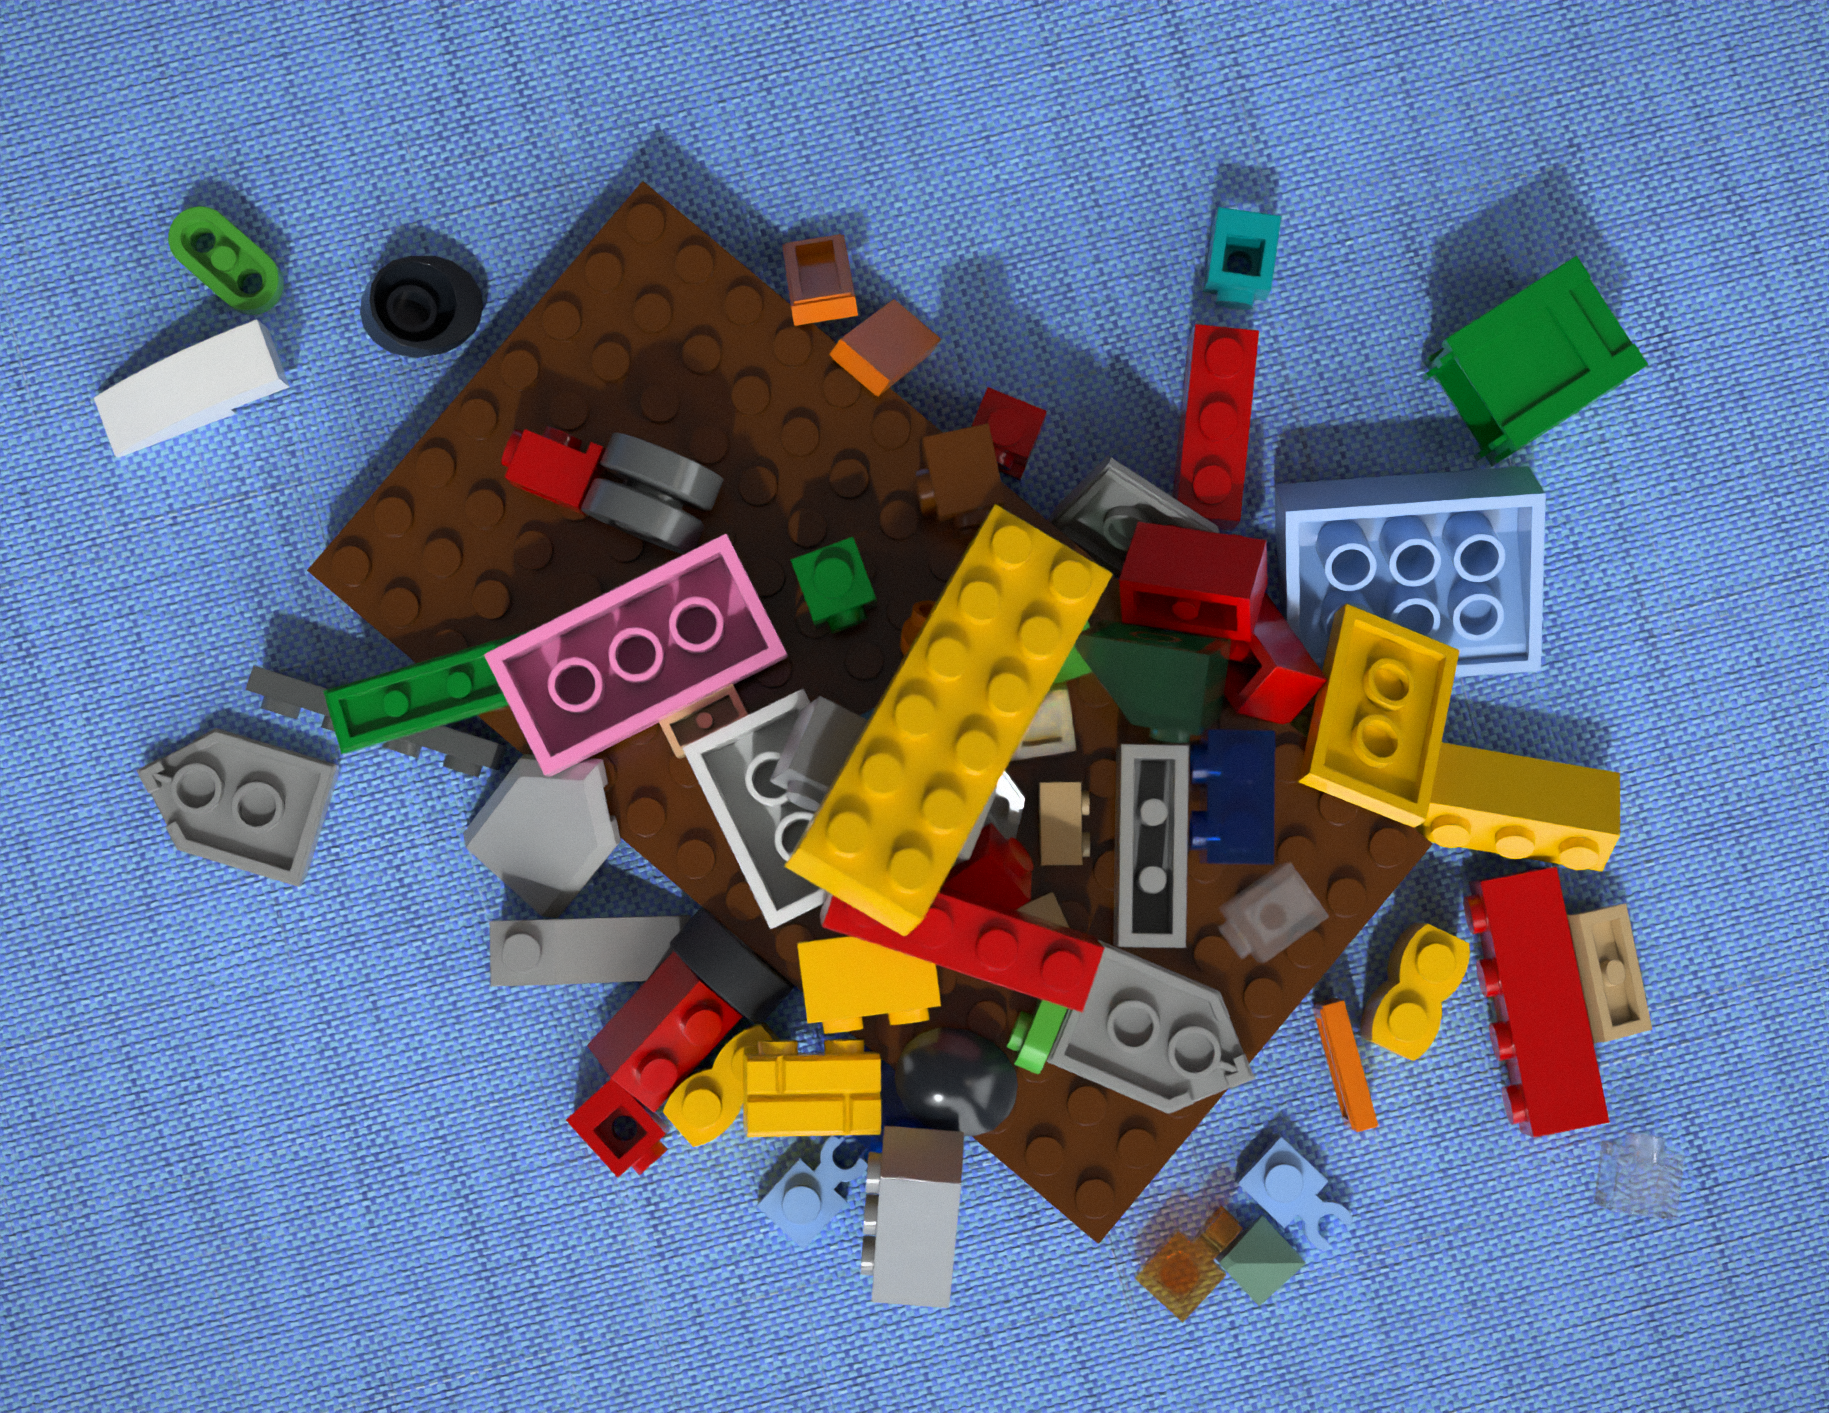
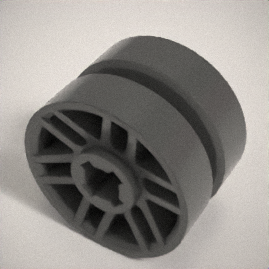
(652, 493)

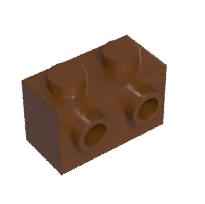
(959, 479)

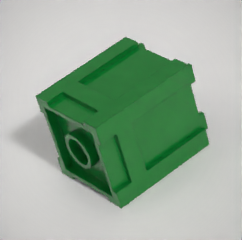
(1534, 361)

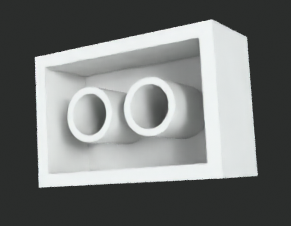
(753, 812)

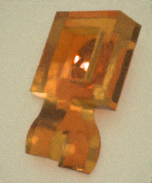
(1184, 1269)

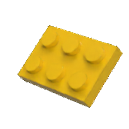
(1379, 716)

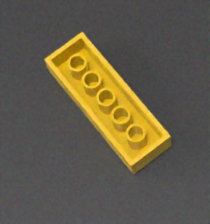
(949, 722)

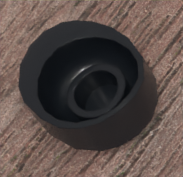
(421, 306)
(956, 1081)

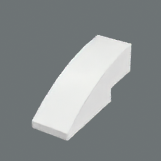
(191, 388)

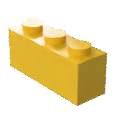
(1523, 807)

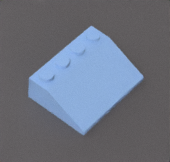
(1424, 551)

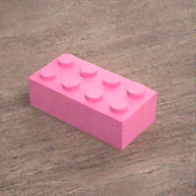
(636, 655)

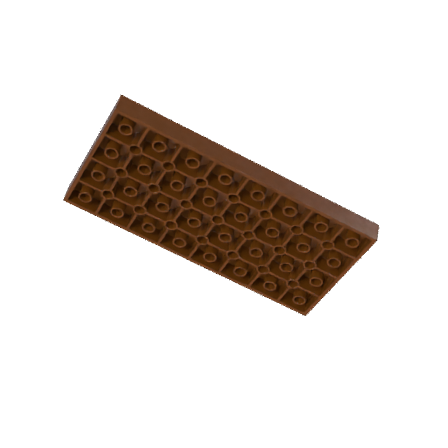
(701, 357)

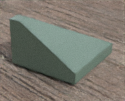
(1260, 1260)

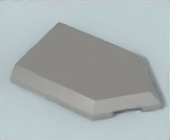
(1106, 508)
(243, 803)
(546, 832)
(1151, 1035)

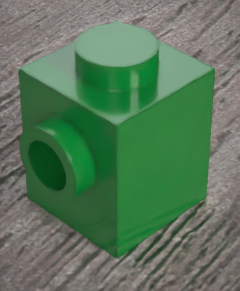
(835, 585)

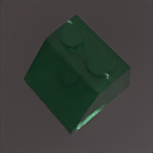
(1159, 675)

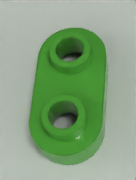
(228, 262)
(1035, 1035)

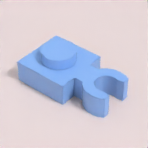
(1288, 1187)
(807, 1196)

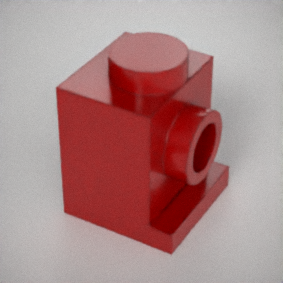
(1013, 429)
(552, 466)
(595, 1125)

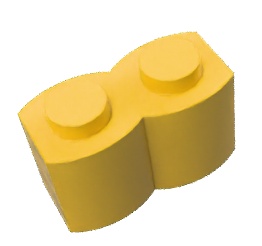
(1408, 1006)
(714, 1095)

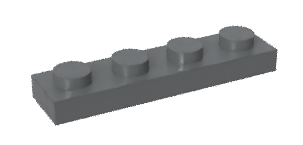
(462, 750)

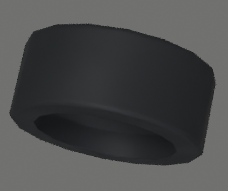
(730, 967)

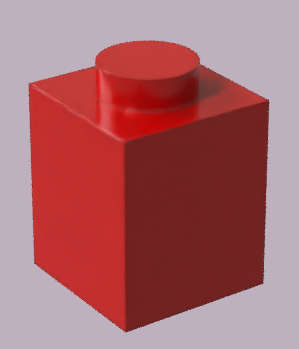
(996, 870)

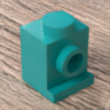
(1242, 235)

